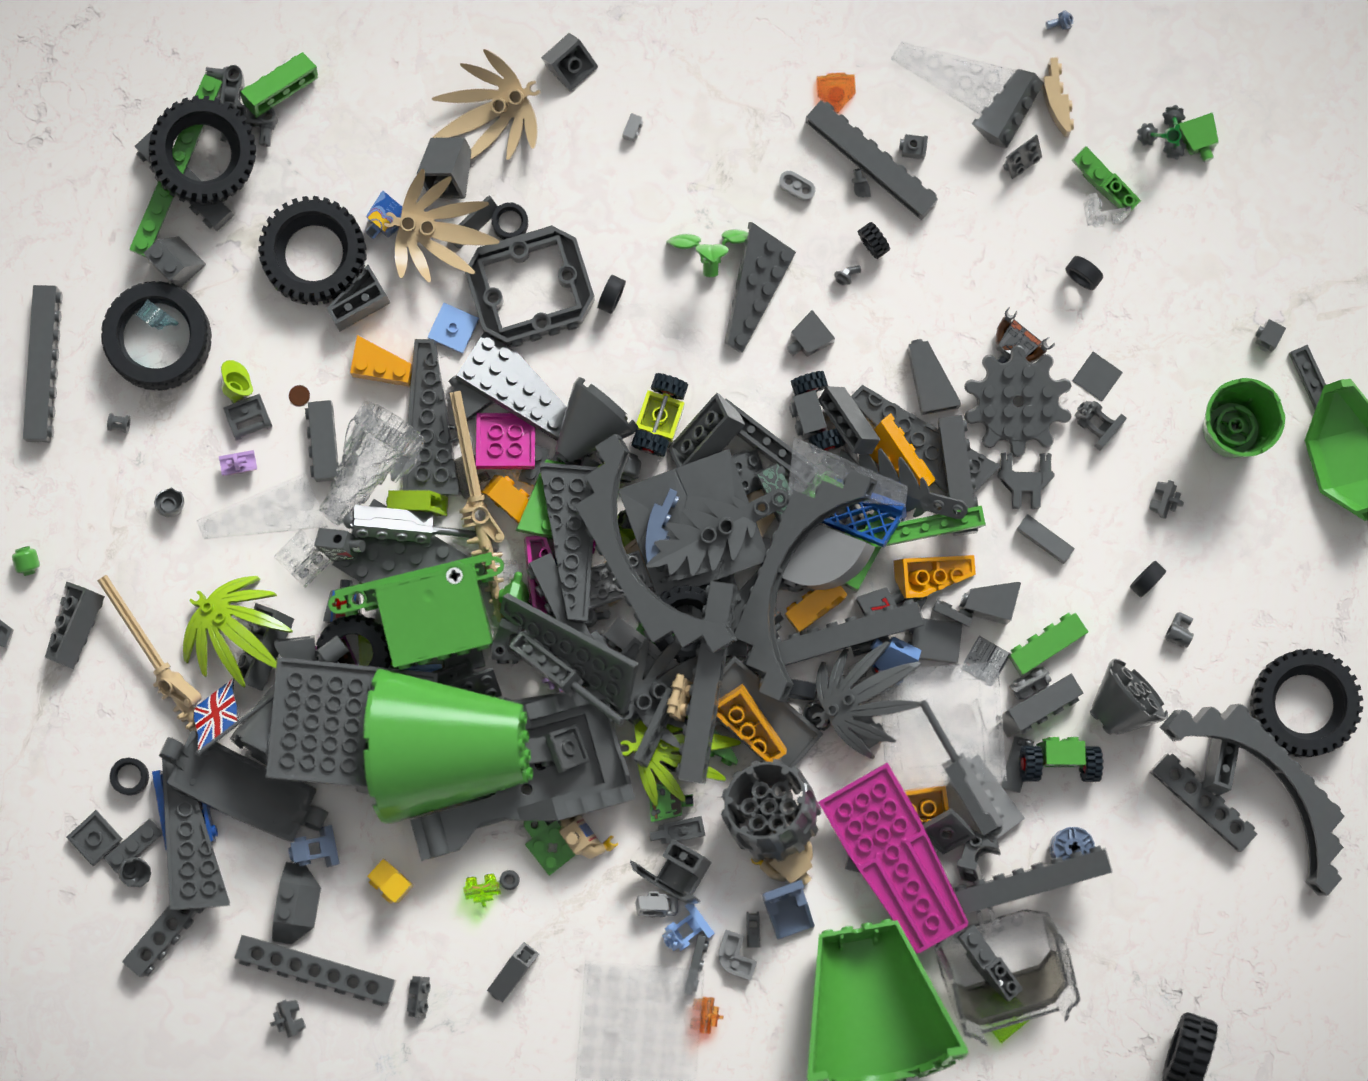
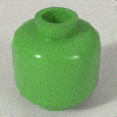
(25, 560)

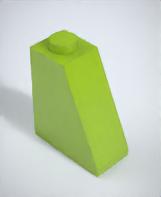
(418, 501)

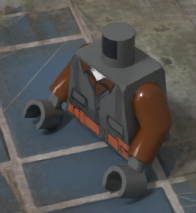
(1012, 333)

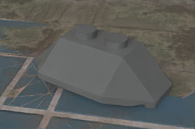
(295, 904)

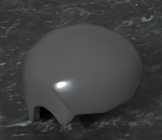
(169, 502)
(810, 710)
(134, 872)

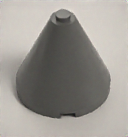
(589, 421)

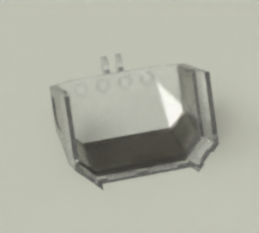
(1035, 956)

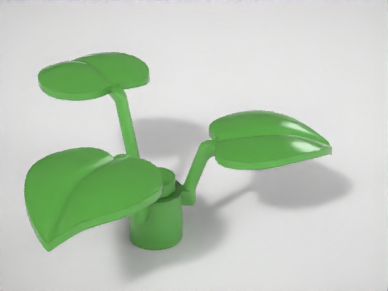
(709, 254)

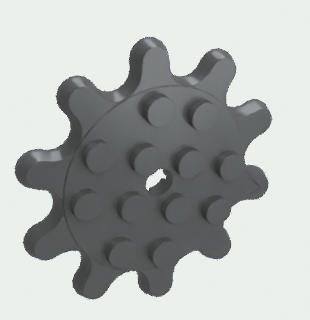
(996, 398)

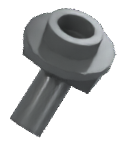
(843, 277)

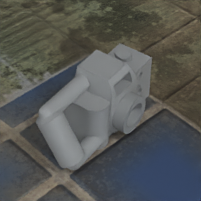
(656, 905)

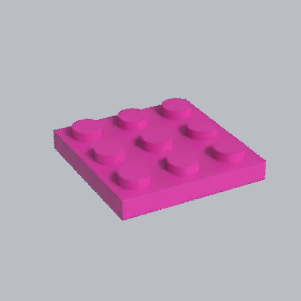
(504, 442)

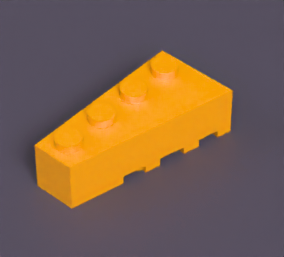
(896, 446)
(746, 719)

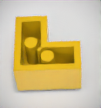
(389, 881)

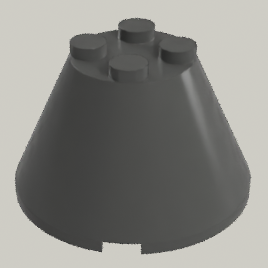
(1126, 700)

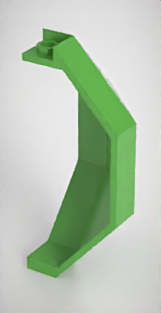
(1340, 446)

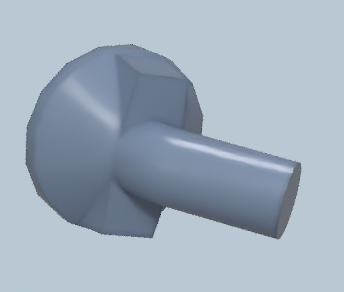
(1065, 21)

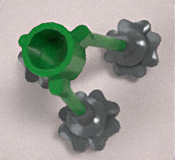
(1174, 143)

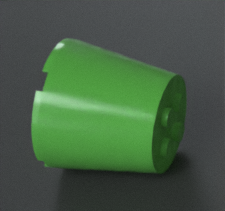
(1255, 412)

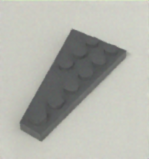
(757, 280)

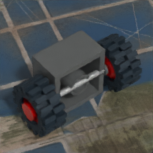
(808, 412)

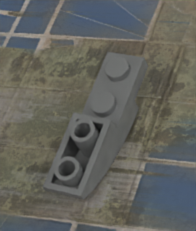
(988, 965)

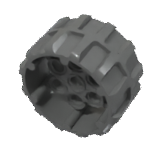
(785, 838)

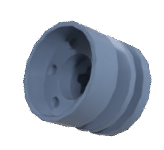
(1062, 839)

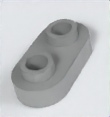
(798, 184)

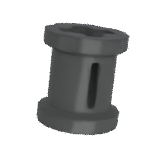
(112, 425)

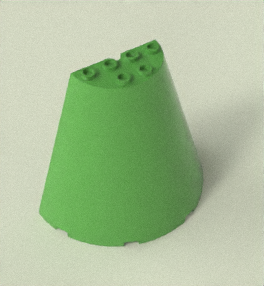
(439, 746)
(877, 1010)

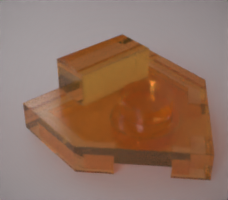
(836, 89)

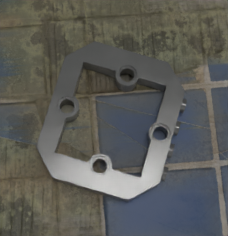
(556, 321)

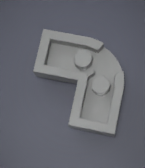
(730, 957)

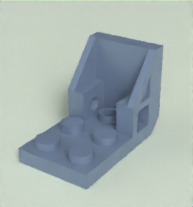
(788, 909)

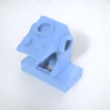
(697, 923)

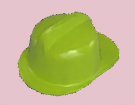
(236, 381)

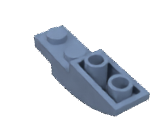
(658, 517)

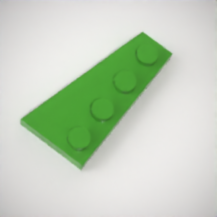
(535, 515)

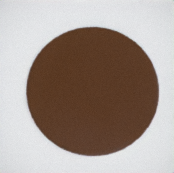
(299, 395)

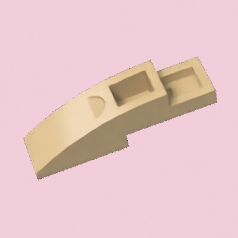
(1057, 102)

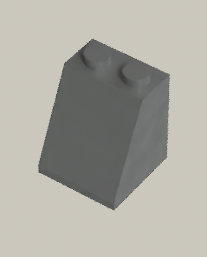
(447, 158)
(174, 260)
(992, 602)

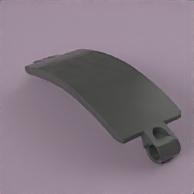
(240, 788)

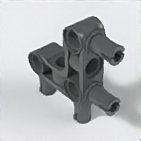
(231, 94)

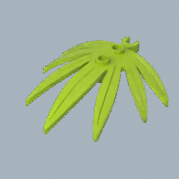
(216, 615)
(663, 753)

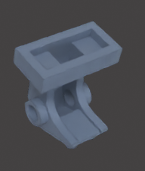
(300, 852)

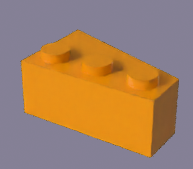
(379, 365)
(506, 496)
(814, 606)

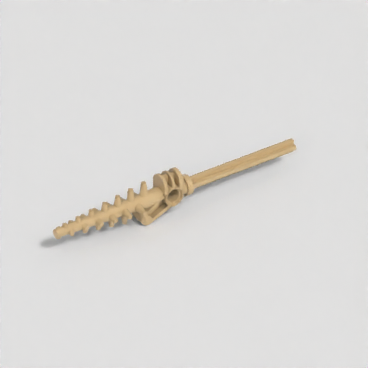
(487, 528)
(169, 682)

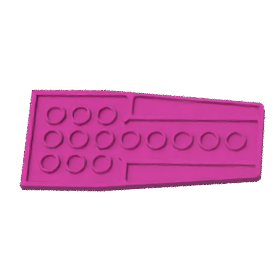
(895, 856)

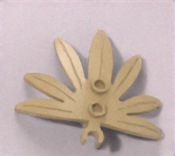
(506, 102)
(420, 227)

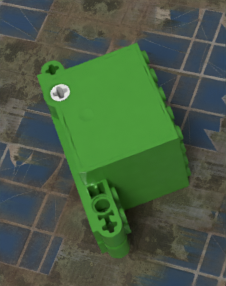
(428, 610)

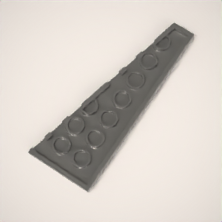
(596, 663)

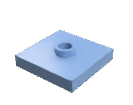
(453, 328)

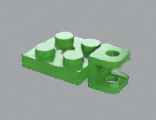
(538, 845)

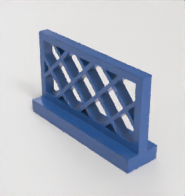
(896, 512)

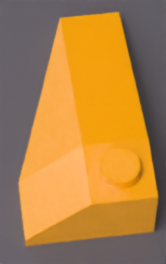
(927, 575)

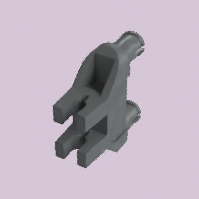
(1025, 482)

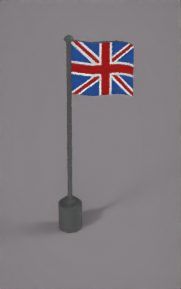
(219, 711)

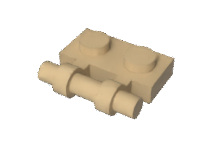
(679, 698)

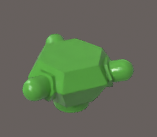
(516, 588)

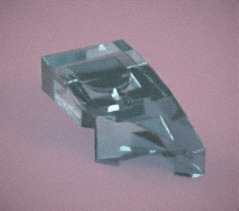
(155, 316)

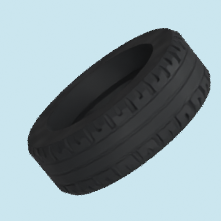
(126, 306)

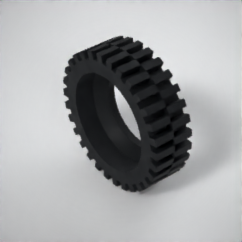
(202, 113)
(286, 224)
(1339, 683)

